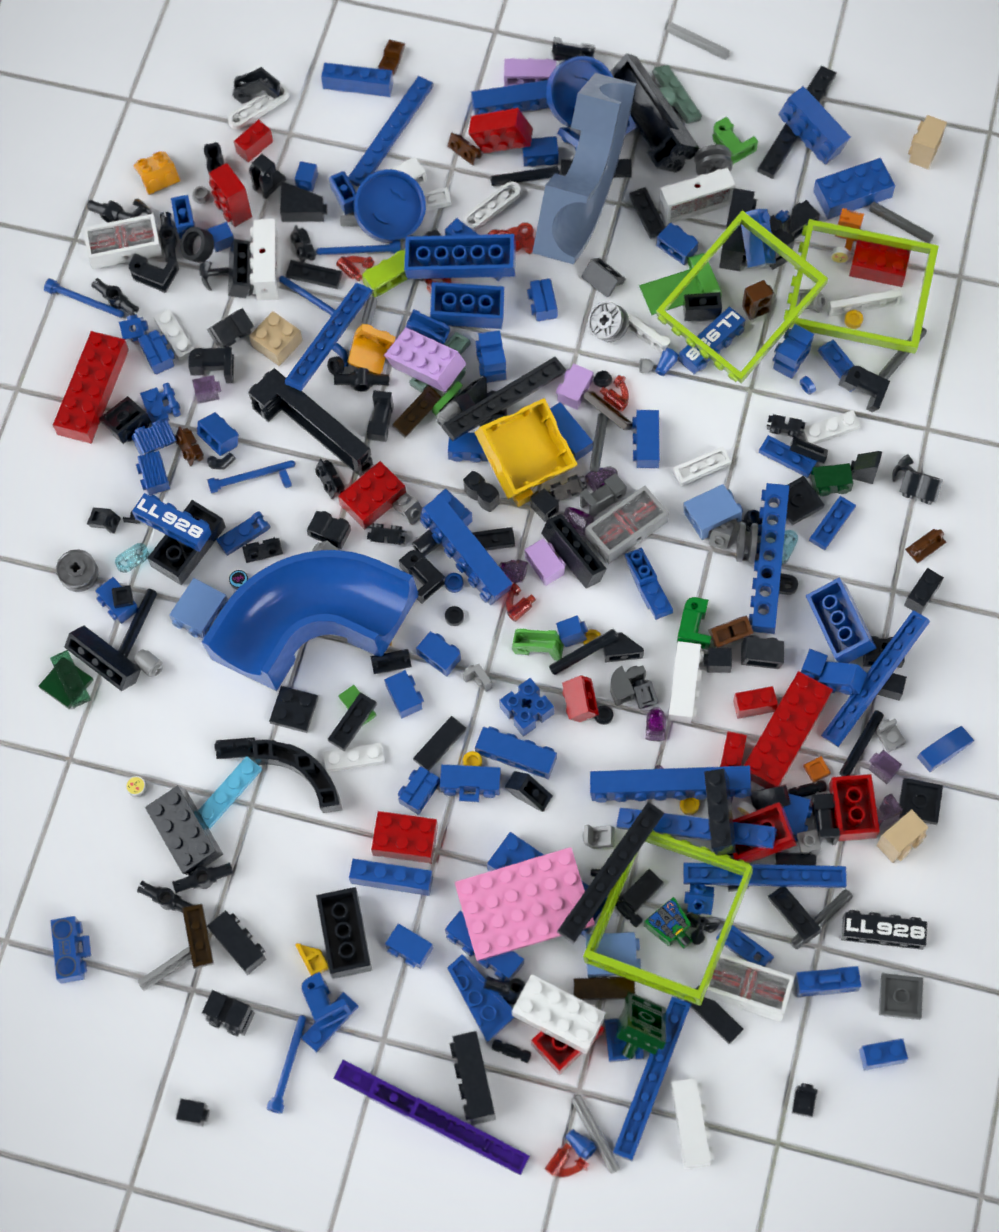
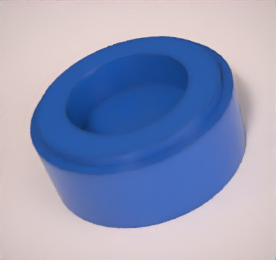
(807, 385)
(285, 478)
(454, 582)

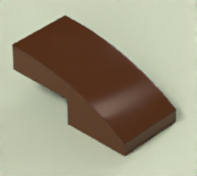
(392, 56)

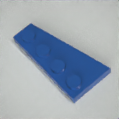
(486, 1006)

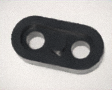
(785, 579)

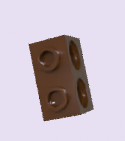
(757, 299)
(730, 631)

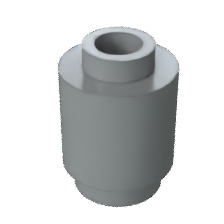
(448, 412)
(148, 663)

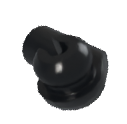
(215, 463)

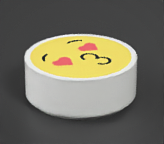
(840, 255)
(135, 786)
(745, 808)

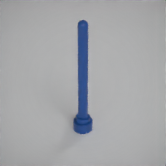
(392, 248)
(51, 286)
(306, 295)
(216, 484)
(276, 1104)

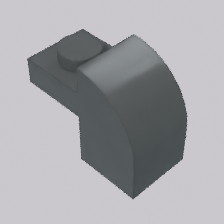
(621, 682)

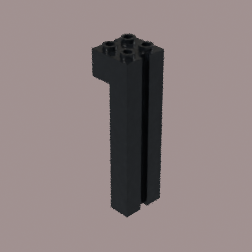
(656, 118)
(274, 395)

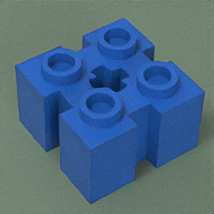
(792, 350)
(491, 356)
(526, 718)

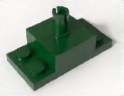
(641, 1025)

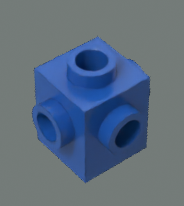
(127, 327)
(699, 899)

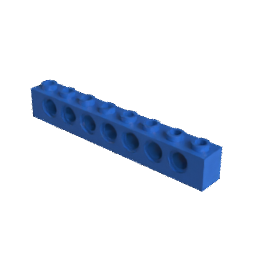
(773, 494)

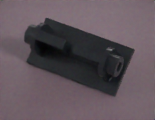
(300, 238)
(792, 428)
(326, 471)
(574, 485)
(378, 534)
(267, 549)
(391, 661)
(234, 748)

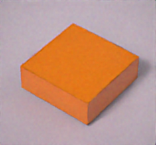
(817, 769)

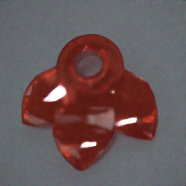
(527, 238)

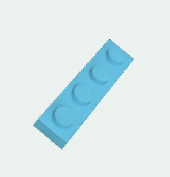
(229, 791)

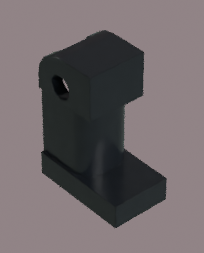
(566, 51)
(255, 82)
(265, 175)
(151, 275)
(212, 360)
(866, 382)
(383, 408)
(424, 571)
(822, 811)

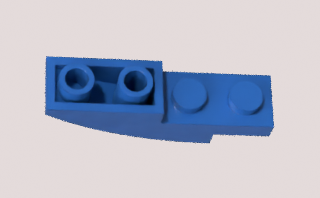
(647, 584)

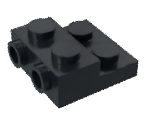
(124, 419)

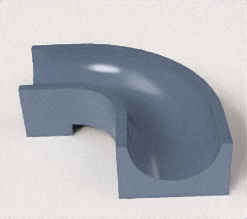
(576, 201)

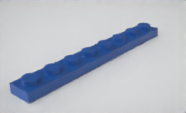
(391, 130)
(328, 336)
(876, 678)
(699, 828)
(768, 875)
(651, 1082)

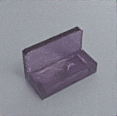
(890, 810)

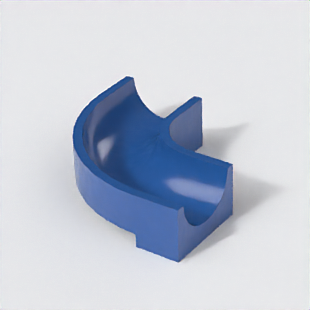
(304, 600)

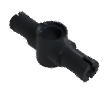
(109, 212)
(167, 230)
(109, 292)
(361, 379)
(192, 880)
(157, 895)
(505, 988)

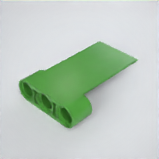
(658, 290)

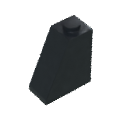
(301, 205)

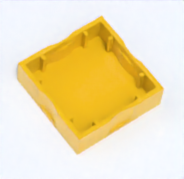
(525, 448)

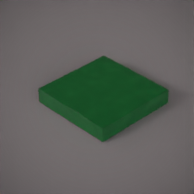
(55, 689)

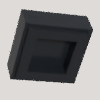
(122, 596)

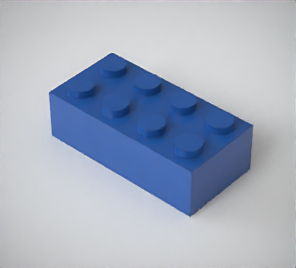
(814, 125)
(854, 188)
(467, 305)
(840, 621)

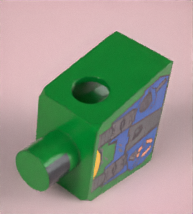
(670, 924)

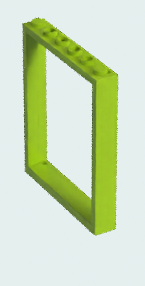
(783, 250)
(856, 335)
(649, 979)

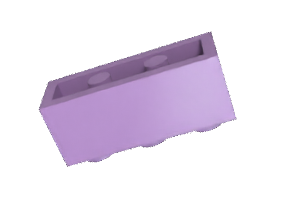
(527, 70)

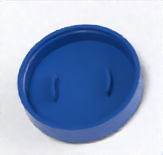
(567, 81)
(389, 205)

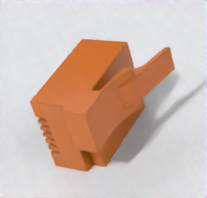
(852, 220)

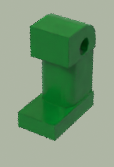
(693, 612)

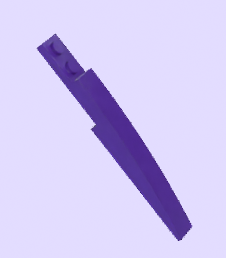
(431, 1117)

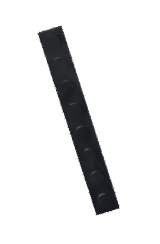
(786, 137)
(503, 398)
(610, 872)

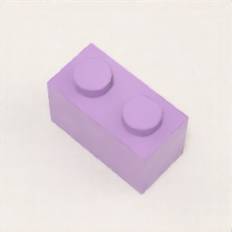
(574, 386)
(544, 561)

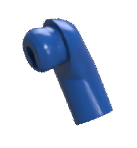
(339, 350)

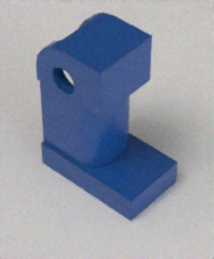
(428, 327)
(319, 1003)

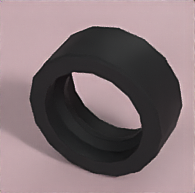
(187, 242)

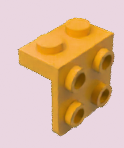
(157, 172)
(369, 348)

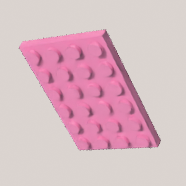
(520, 903)

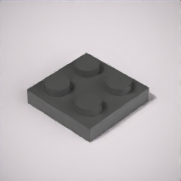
(901, 996)

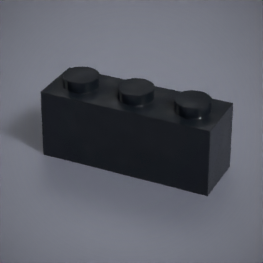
(239, 268)
(237, 941)

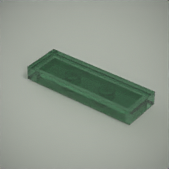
(70, 679)

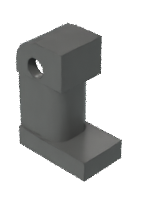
(609, 493)

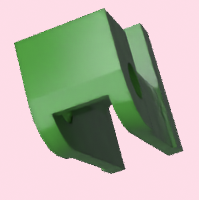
(724, 135)
(538, 641)

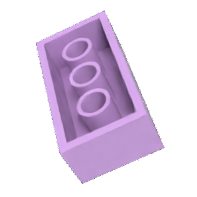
(425, 359)

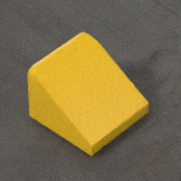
(523, 498)

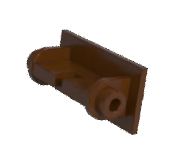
(463, 149)
(185, 440)
(926, 545)

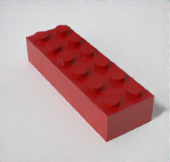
(91, 387)
(787, 730)

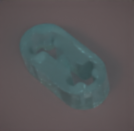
(790, 547)
(131, 557)

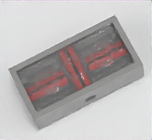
(626, 524)

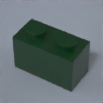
(832, 479)

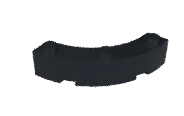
(296, 759)

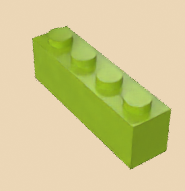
(386, 274)

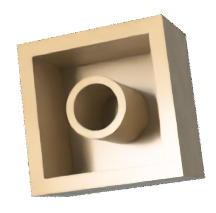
(926, 141)
(276, 338)
(902, 837)

